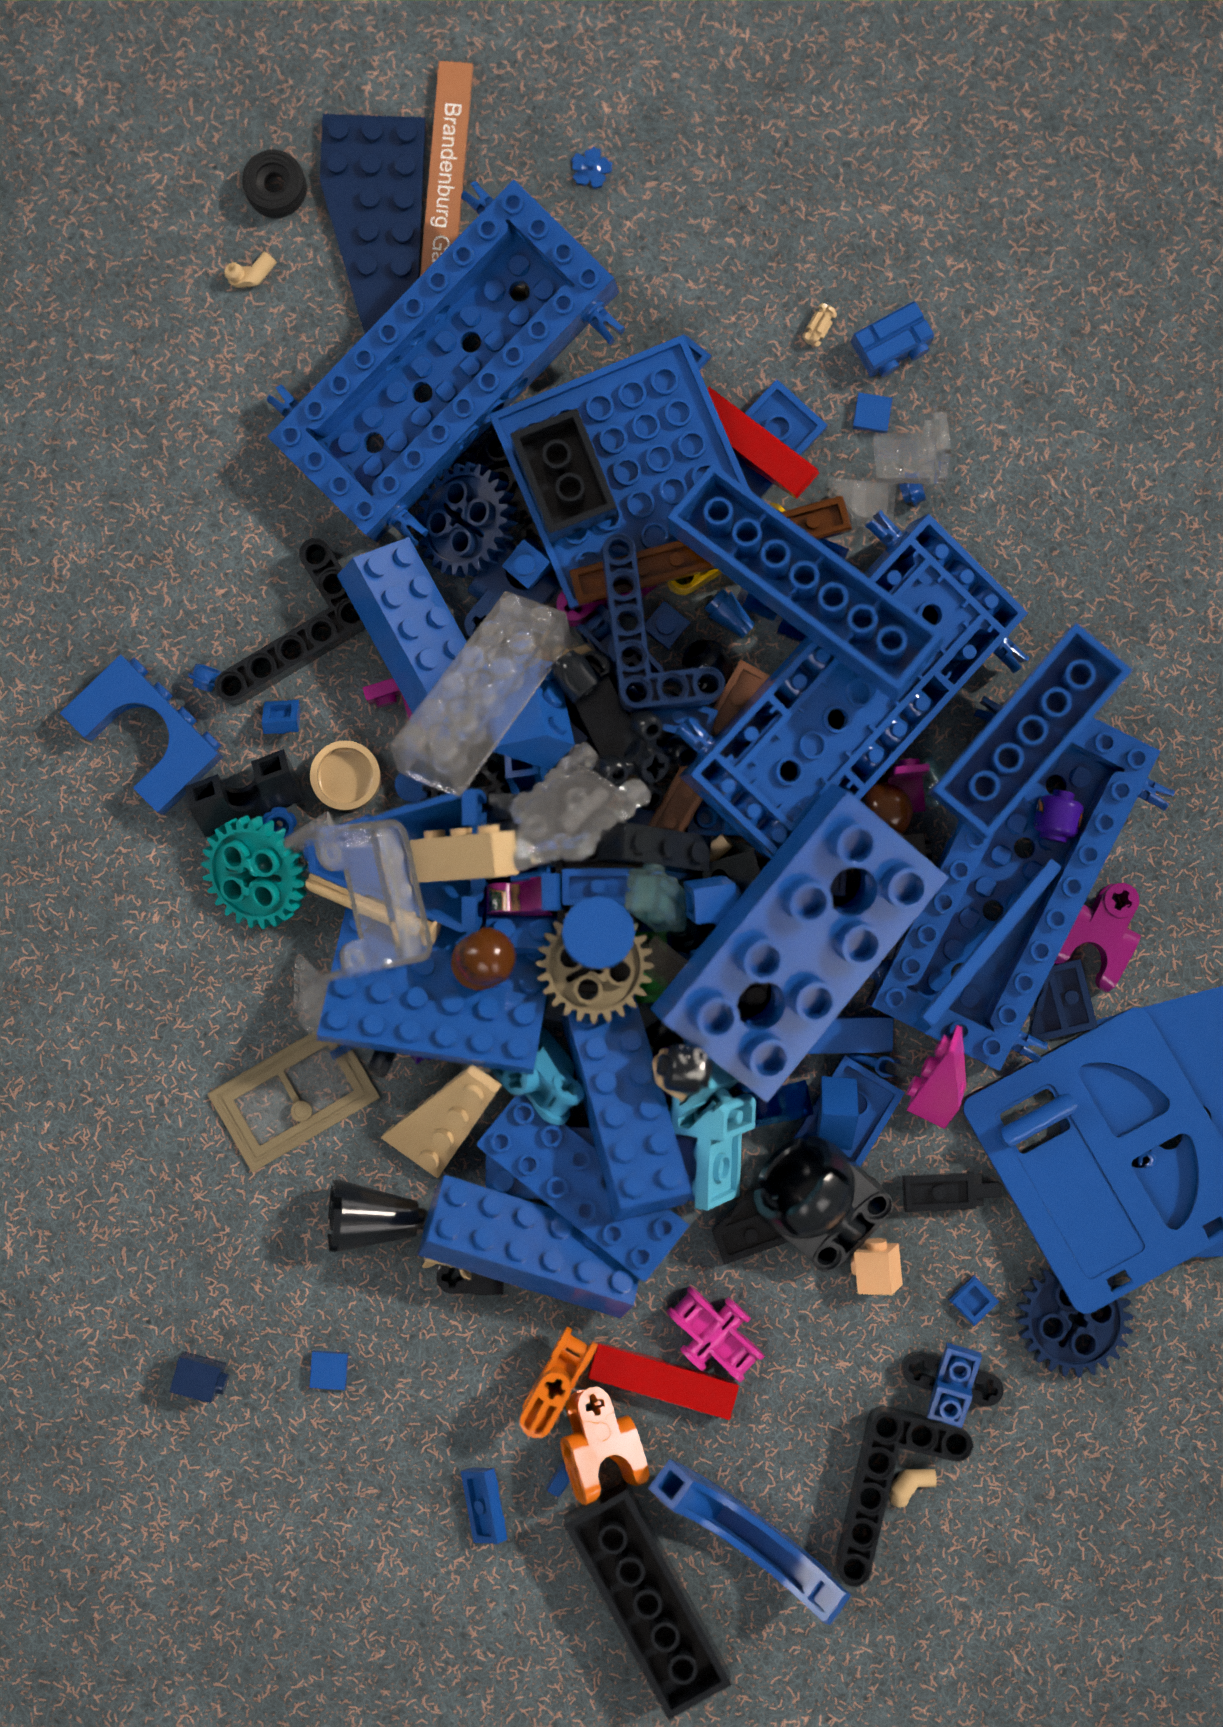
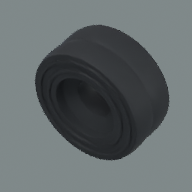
(270, 164)

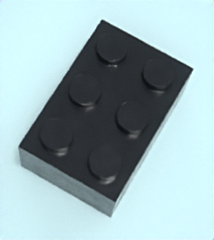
(563, 474)

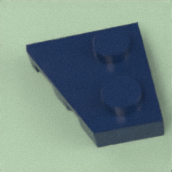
(1063, 1003)

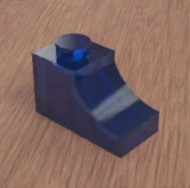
(787, 1104)

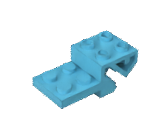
(718, 1125)

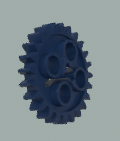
(451, 541)
(1103, 1332)

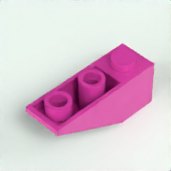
(942, 1082)

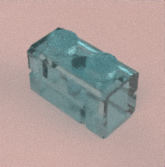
(656, 899)

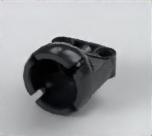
(820, 1200)

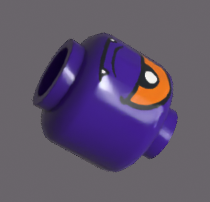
(1058, 816)

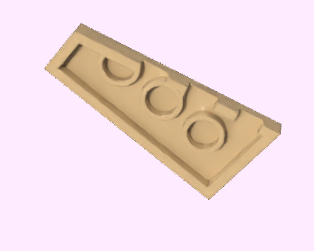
(443, 1120)

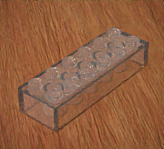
(481, 693)

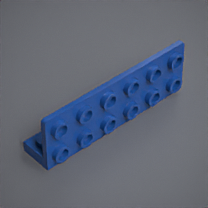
(570, 1180)

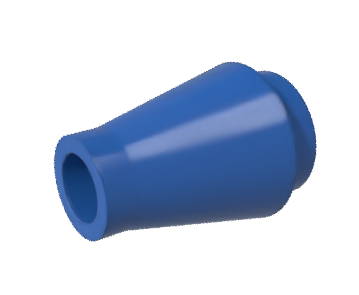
(729, 613)

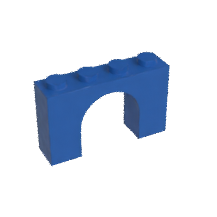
(126, 687)

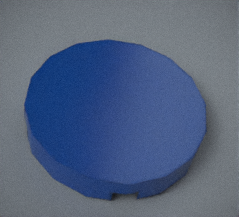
(598, 933)

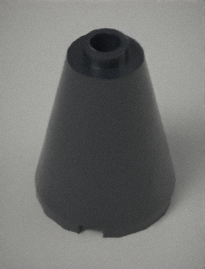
(369, 1217)

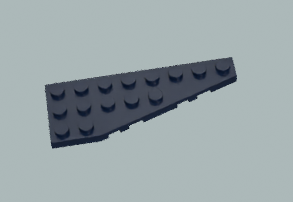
(375, 203)

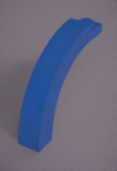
(736, 1523)

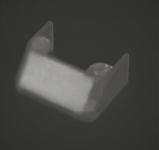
(381, 894)

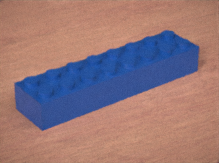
(805, 582)

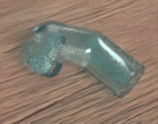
(932, 777)

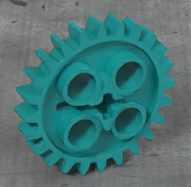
(246, 877)

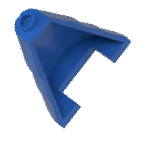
(446, 902)

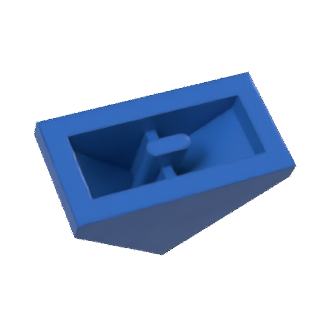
(838, 1111)

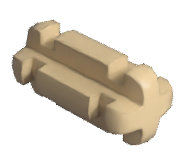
(819, 324)

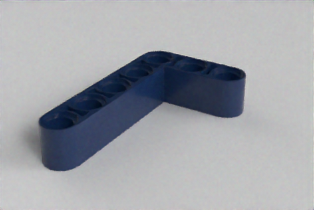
(636, 641)

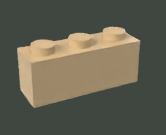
(464, 854)

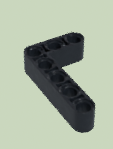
(302, 635)
(881, 1478)

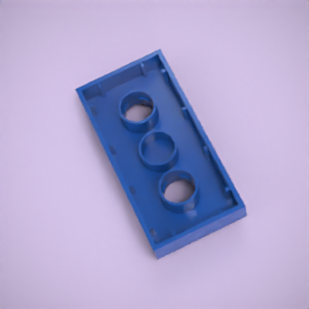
(799, 942)

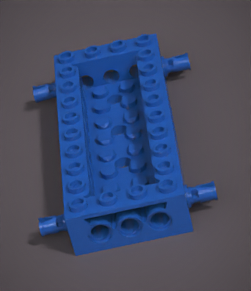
(423, 345)
(789, 712)
(1107, 776)

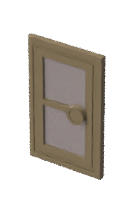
(291, 1098)

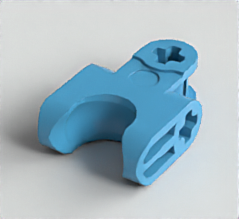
(549, 1083)

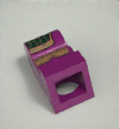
(516, 898)

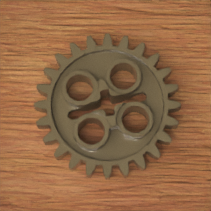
(609, 995)

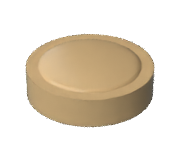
(345, 776)

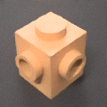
(877, 1267)

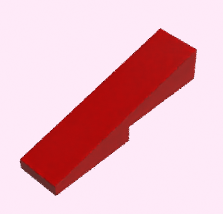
(763, 450)
(664, 1380)

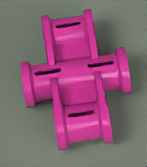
(715, 1334)

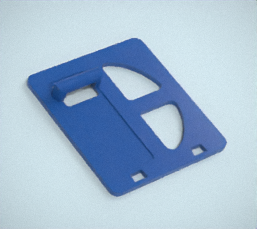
(1081, 1185)

